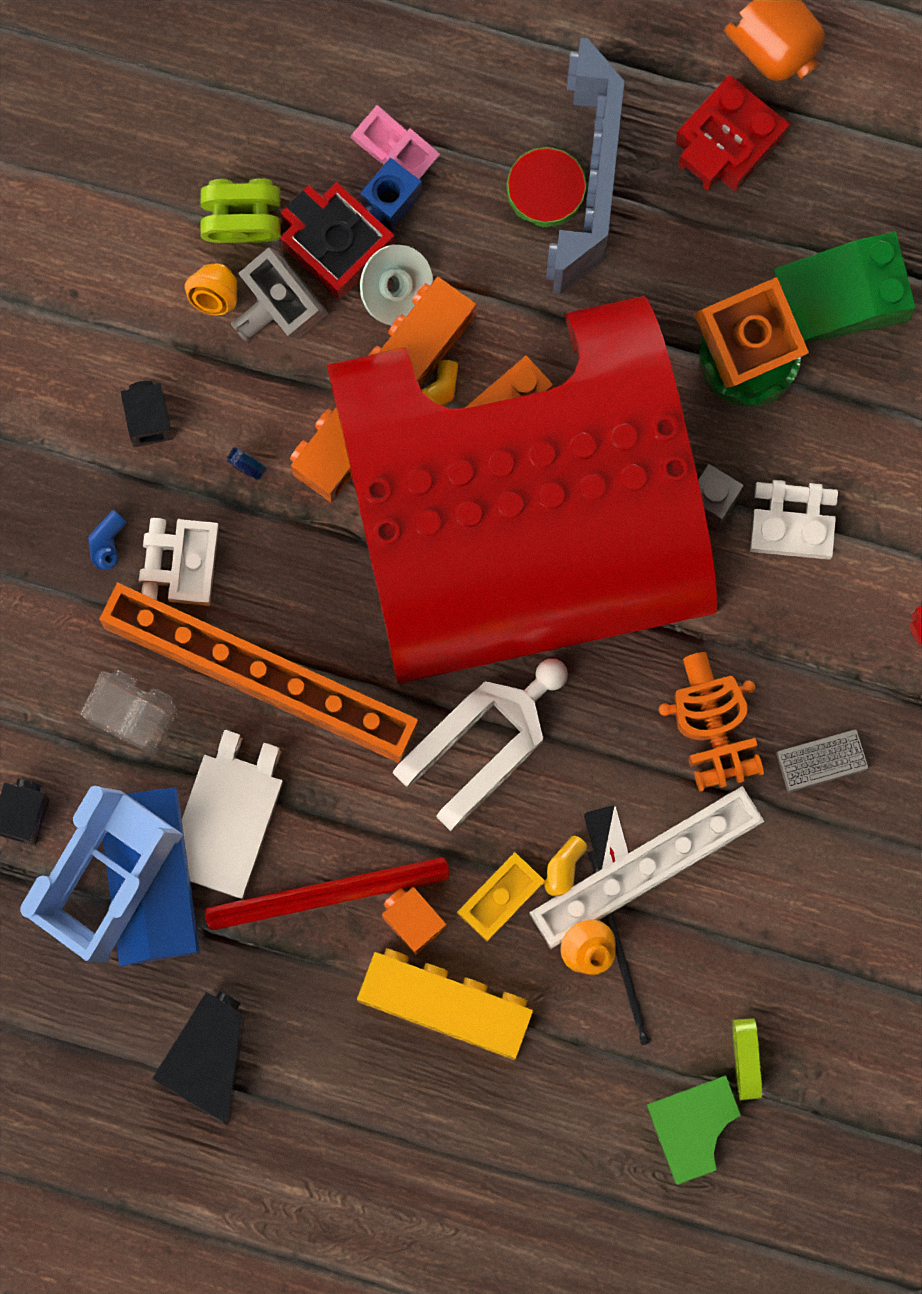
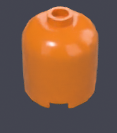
(779, 38)

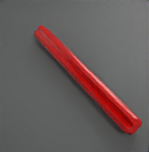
(326, 893)

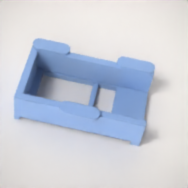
(99, 813)

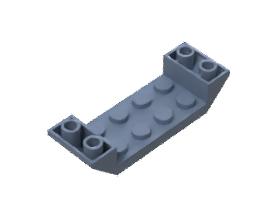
(598, 86)

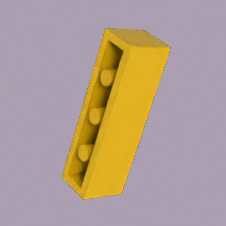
(445, 1005)

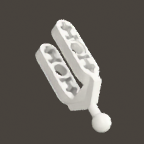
(517, 707)

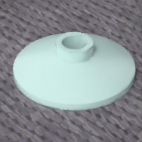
(409, 273)

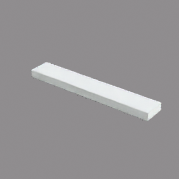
(648, 865)

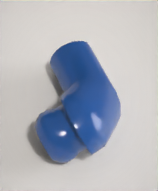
(102, 543)

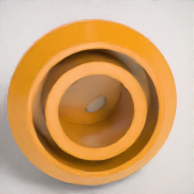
(212, 289)
(588, 947)

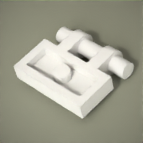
(791, 532)
(192, 562)

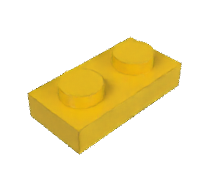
(501, 897)

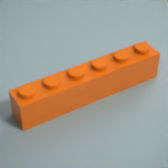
(428, 334)

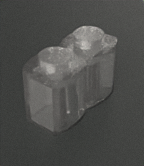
(129, 711)

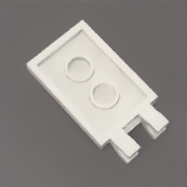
(229, 816)

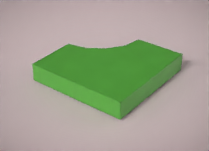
(690, 1127)

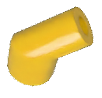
(562, 867)

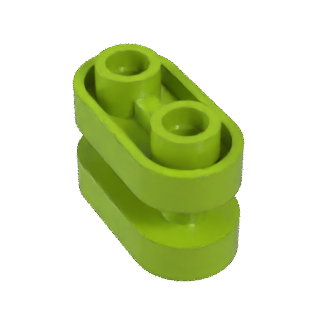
(225, 197)

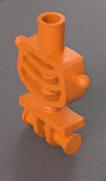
(703, 684)

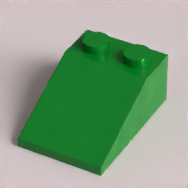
(848, 288)

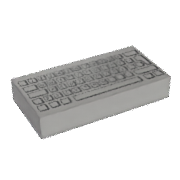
(822, 761)

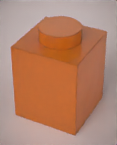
(412, 919)

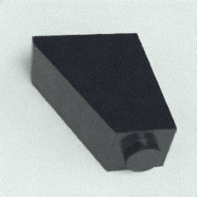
(206, 1057)

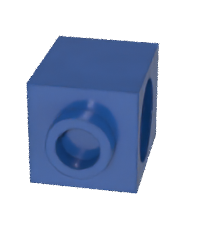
(396, 179)

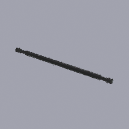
(623, 965)

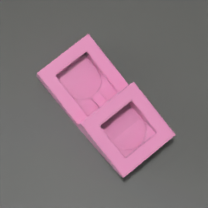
(388, 139)

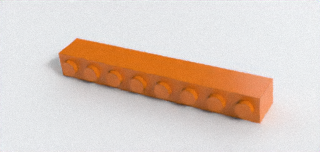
(259, 673)

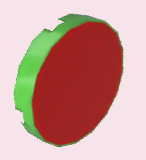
(546, 186)

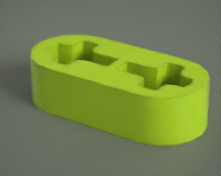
(747, 1059)

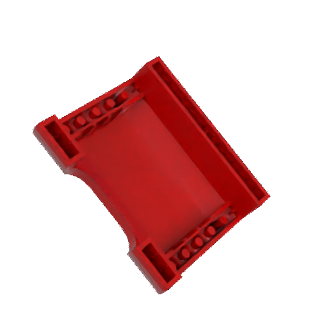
(532, 511)

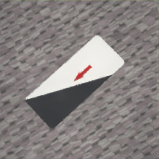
(606, 835)

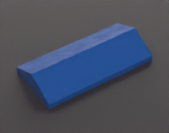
(165, 916)

